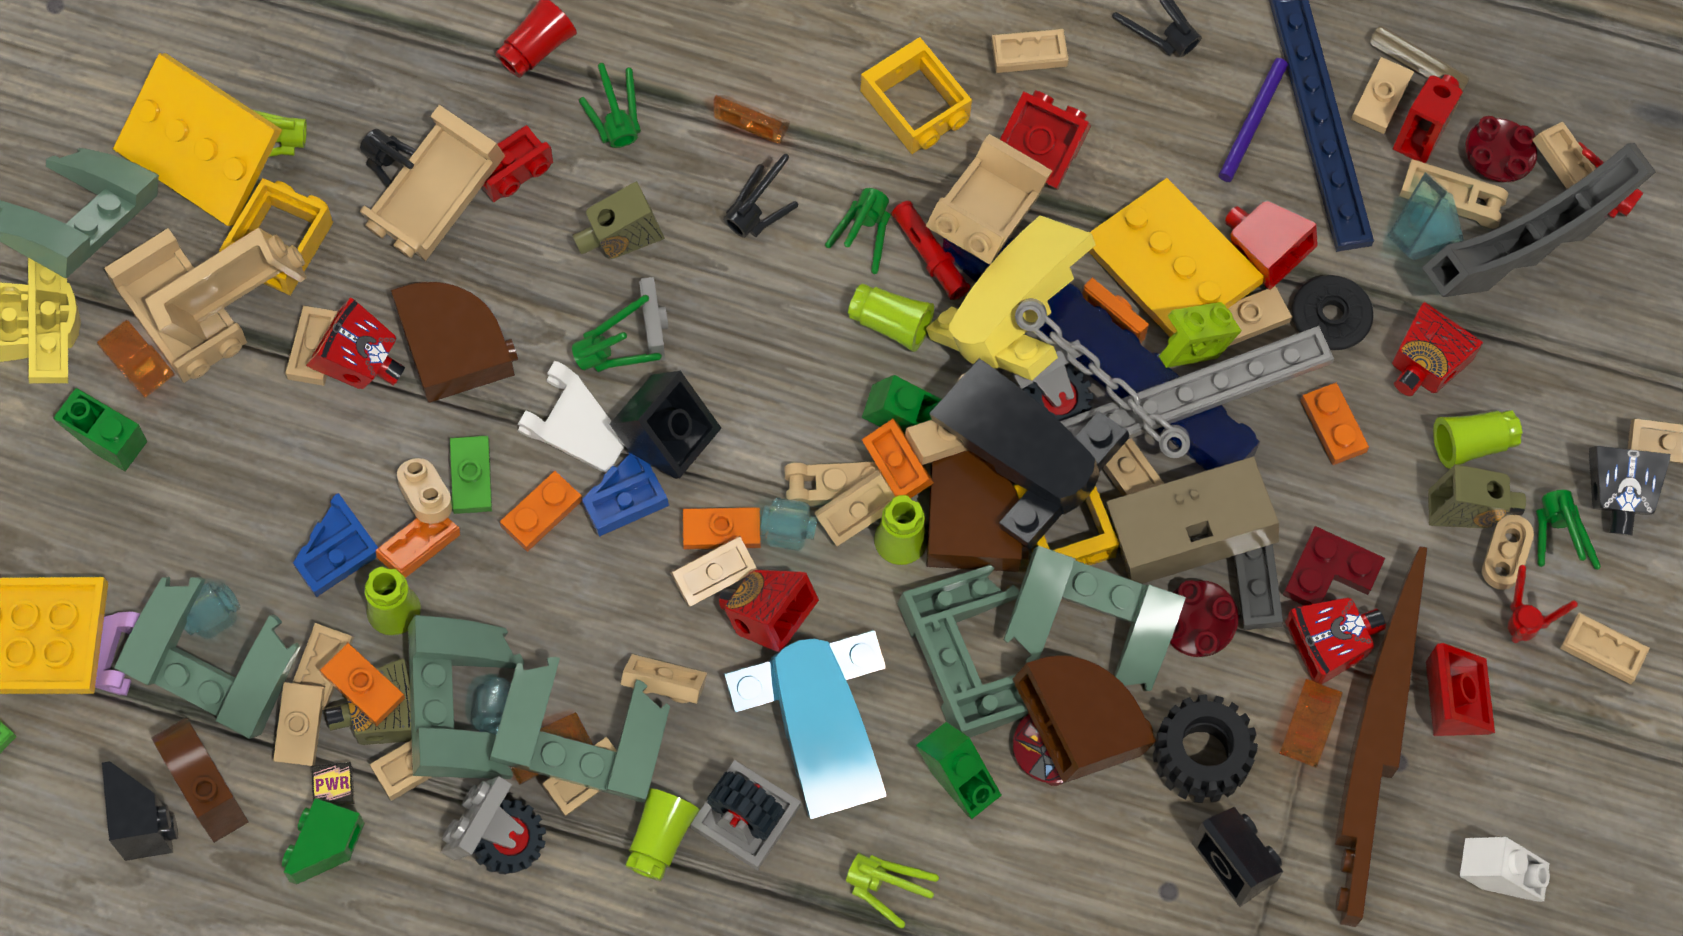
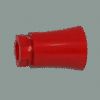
(535, 38)

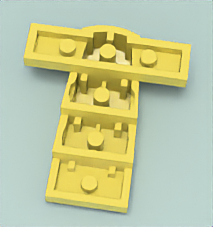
(1029, 267)
(39, 323)

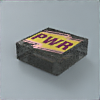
(333, 783)

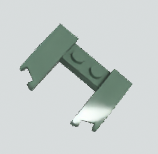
(121, 194)
(1058, 576)
(932, 618)
(433, 649)
(237, 702)
(619, 773)

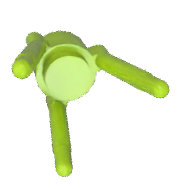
(291, 136)
(871, 872)

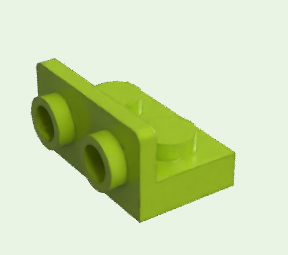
(1200, 335)

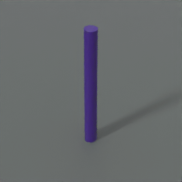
(1253, 120)

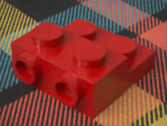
(1046, 133)

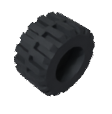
(1218, 721)

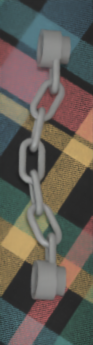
(1112, 383)

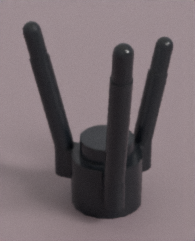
(1180, 34)
(384, 151)
(745, 214)

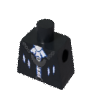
(1626, 483)

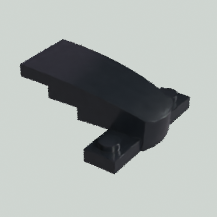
(1028, 447)

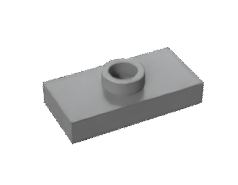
(654, 317)

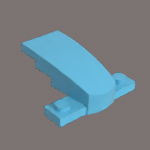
(819, 716)

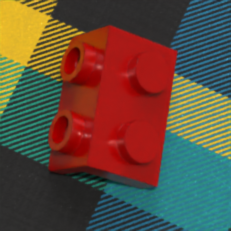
(523, 159)

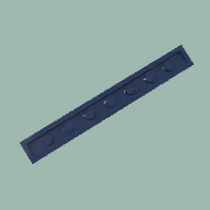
(1322, 125)

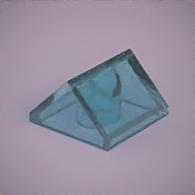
(1427, 220)

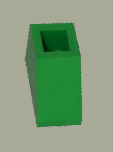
(899, 401)
(101, 429)
(959, 769)
(324, 840)

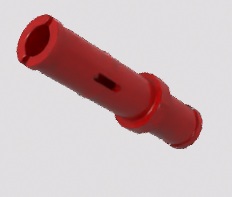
(939, 263)

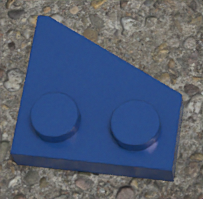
(624, 495)
(335, 549)

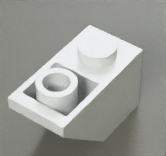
(1504, 868)

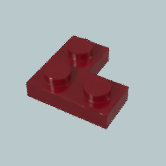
(1329, 559)

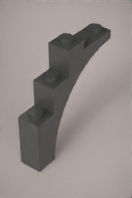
(1569, 217)

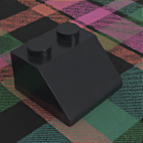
(666, 423)
(136, 817)
(1237, 855)

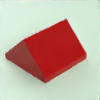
(1459, 692)

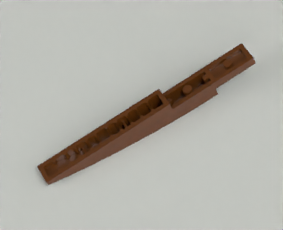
(1377, 742)

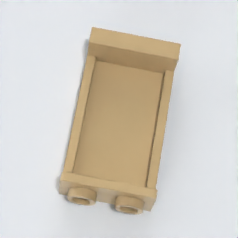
(434, 193)
(989, 199)
(148, 271)
(220, 282)

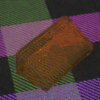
(750, 118)

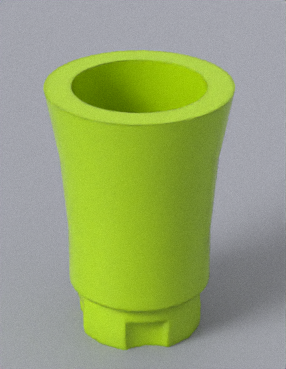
(892, 315)
(1475, 436)
(901, 532)
(390, 601)
(659, 833)

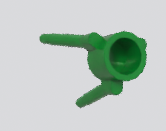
(619, 127)
(867, 211)
(595, 349)
(1562, 513)

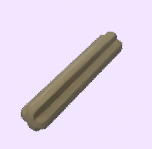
(1414, 56)

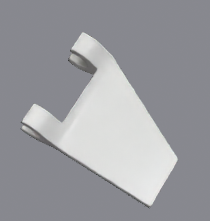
(576, 423)

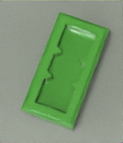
(471, 474)

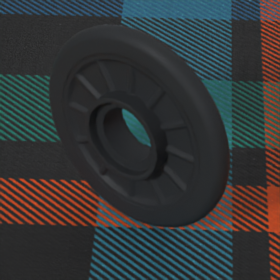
(1337, 291)

